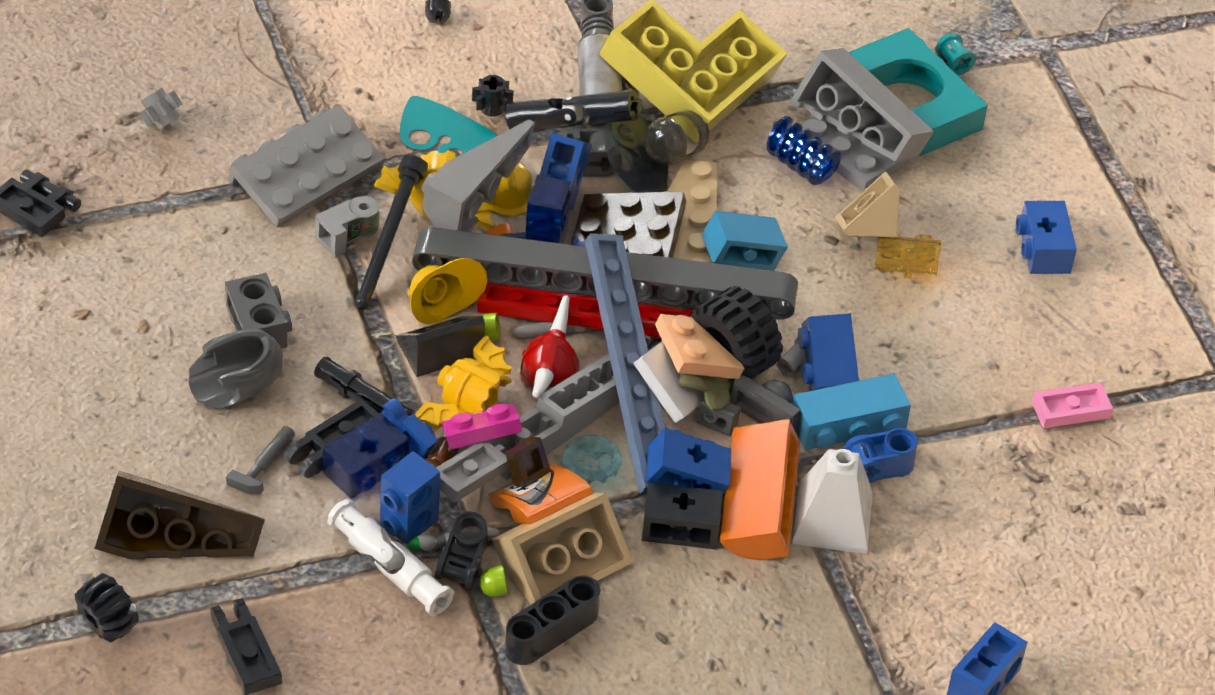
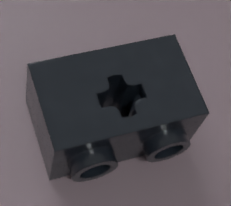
(682, 516)

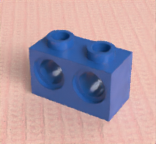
(409, 498)
(988, 664)

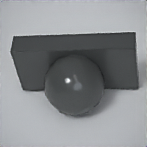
(765, 402)

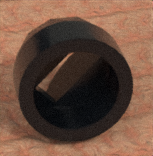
(437, 9)

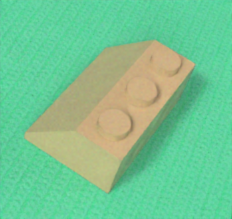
(562, 546)

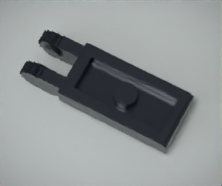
(324, 435)
(246, 649)

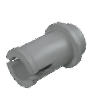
(792, 360)

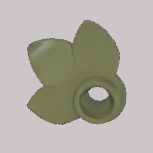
(715, 389)

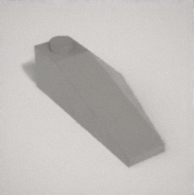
(472, 178)

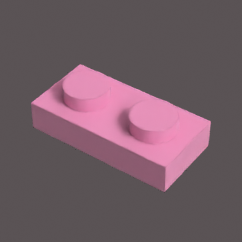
(1072, 405)

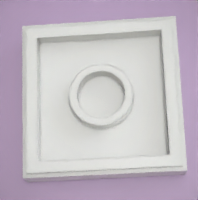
(663, 379)

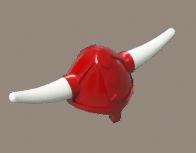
(549, 356)

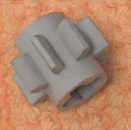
(160, 108)

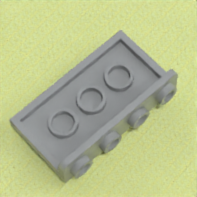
(306, 165)

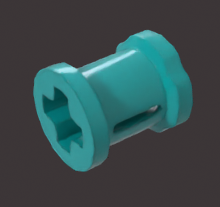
(956, 53)

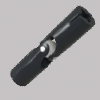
(554, 112)

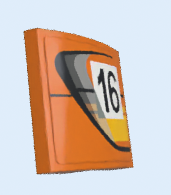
(541, 497)

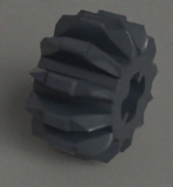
(106, 607)

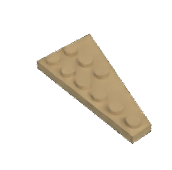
(699, 185)

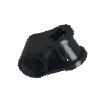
(463, 557)

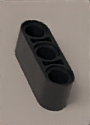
(552, 620)

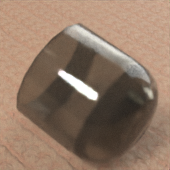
(667, 141)

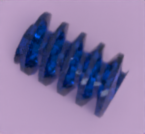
(802, 151)

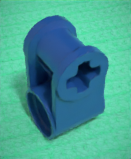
(885, 453)

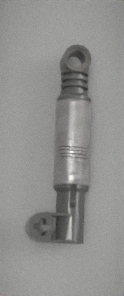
(596, 77)

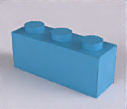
(851, 410)

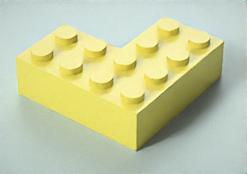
(691, 75)

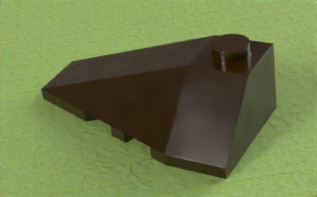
(165, 522)

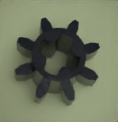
(492, 95)

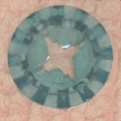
(596, 448)

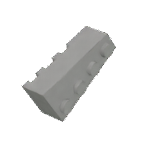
(860, 105)

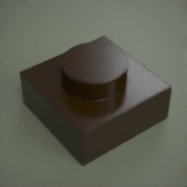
(527, 461)

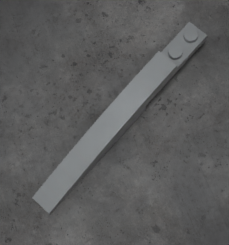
(556, 418)

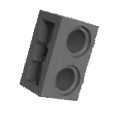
(256, 305)

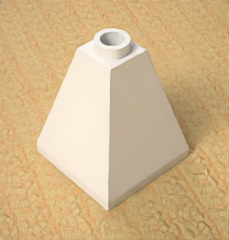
(834, 504)

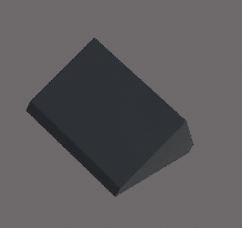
(441, 343)

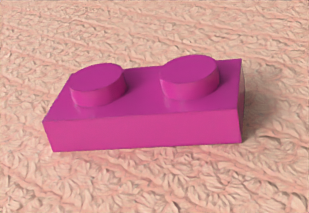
(493, 423)

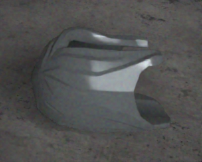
(235, 368)

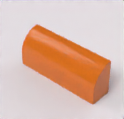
(761, 491)

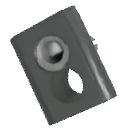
(721, 420)

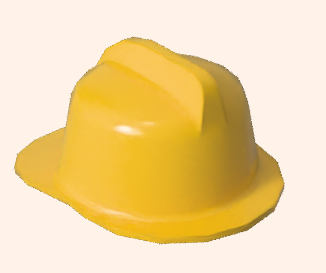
(513, 193)
(446, 289)

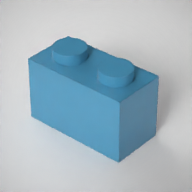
(744, 240)

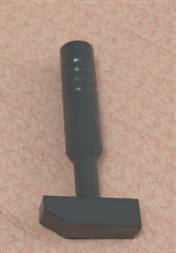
(248, 483)

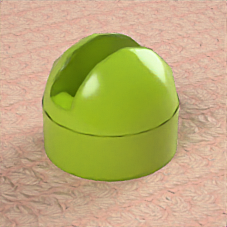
(492, 327)
(494, 582)

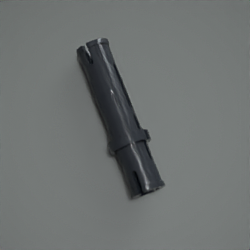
(352, 385)

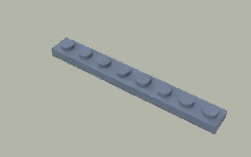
(625, 345)

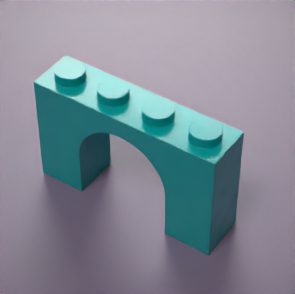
(909, 60)

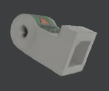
(346, 223)

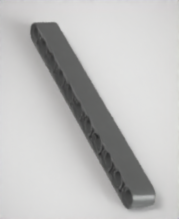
(568, 270)

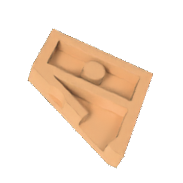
(695, 349)

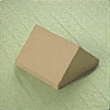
(873, 210)

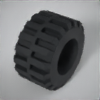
(742, 328)

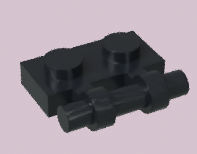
(32, 210)

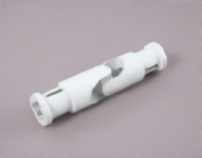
(373, 541)

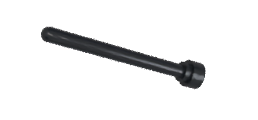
(411, 171)

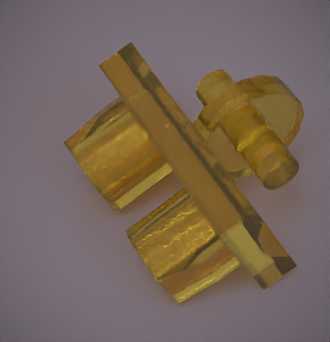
(908, 254)

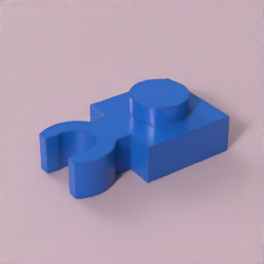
(419, 433)

